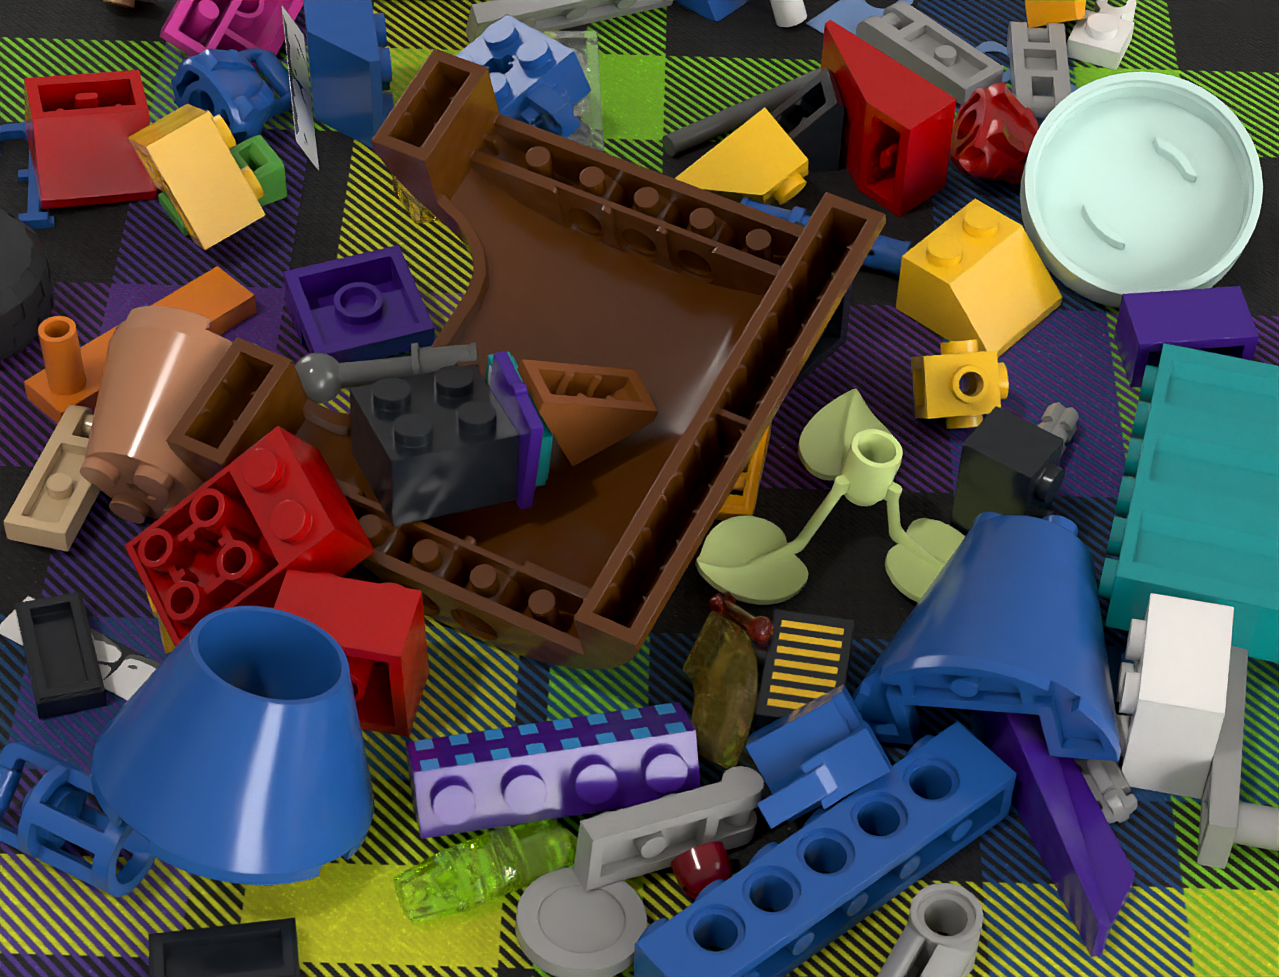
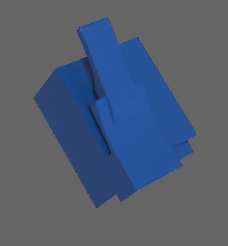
(815, 756)

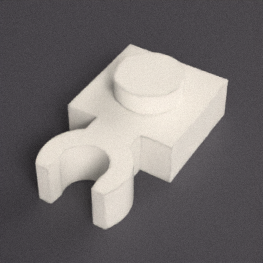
(1103, 34)

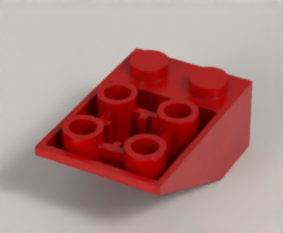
(892, 123)
(244, 531)

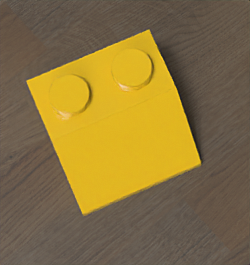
(977, 280)

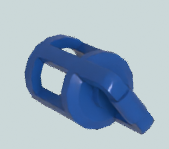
(58, 813)

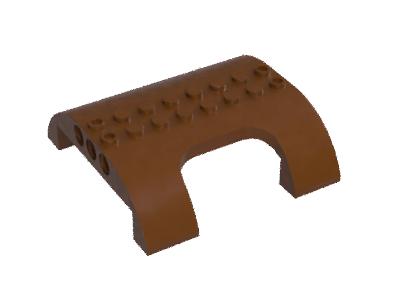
(583, 269)

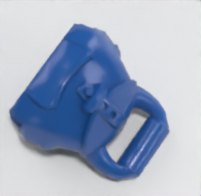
(233, 89)

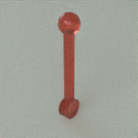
(758, 628)

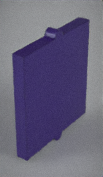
(518, 407)

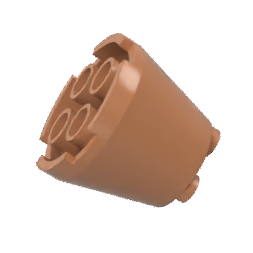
(147, 384)

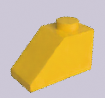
(752, 163)

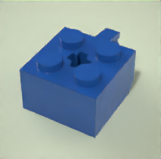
(531, 75)

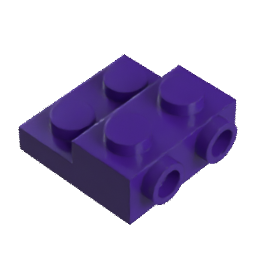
(358, 306)

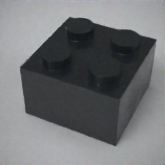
(434, 444)

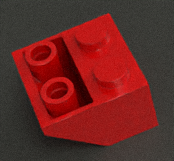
(80, 138)

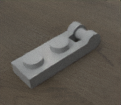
(930, 50)
(655, 832)

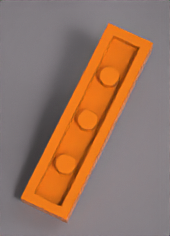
(75, 372)

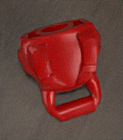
(993, 135)

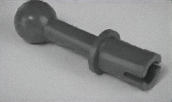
(325, 377)

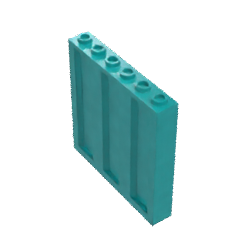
(1201, 496)

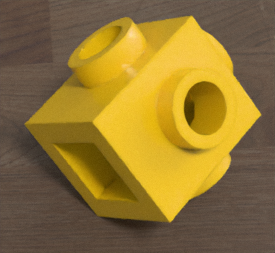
(938, 379)

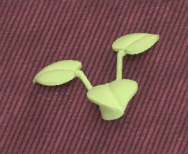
(862, 457)

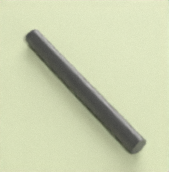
(732, 117)

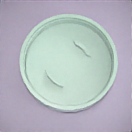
(1140, 187)

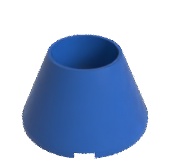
(241, 752)

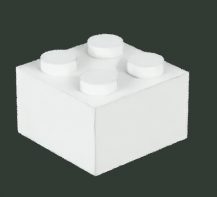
(1173, 694)

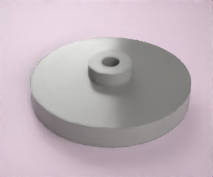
(577, 929)

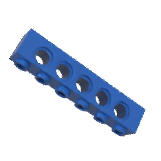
(923, 811)

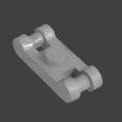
(1038, 66)

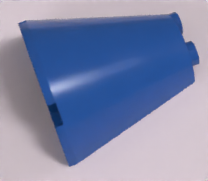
(1004, 631)

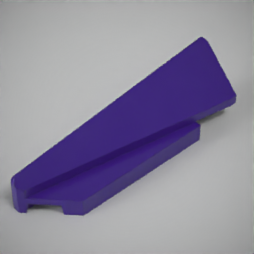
(1063, 825)

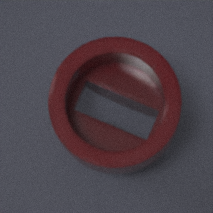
(700, 867)

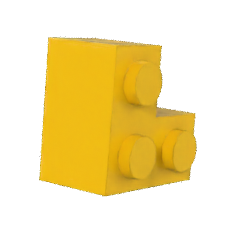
(194, 167)

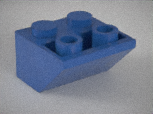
(348, 66)

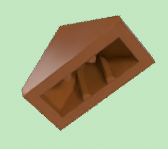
(587, 404)

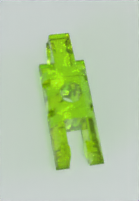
(483, 869)

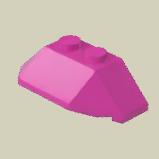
(228, 24)

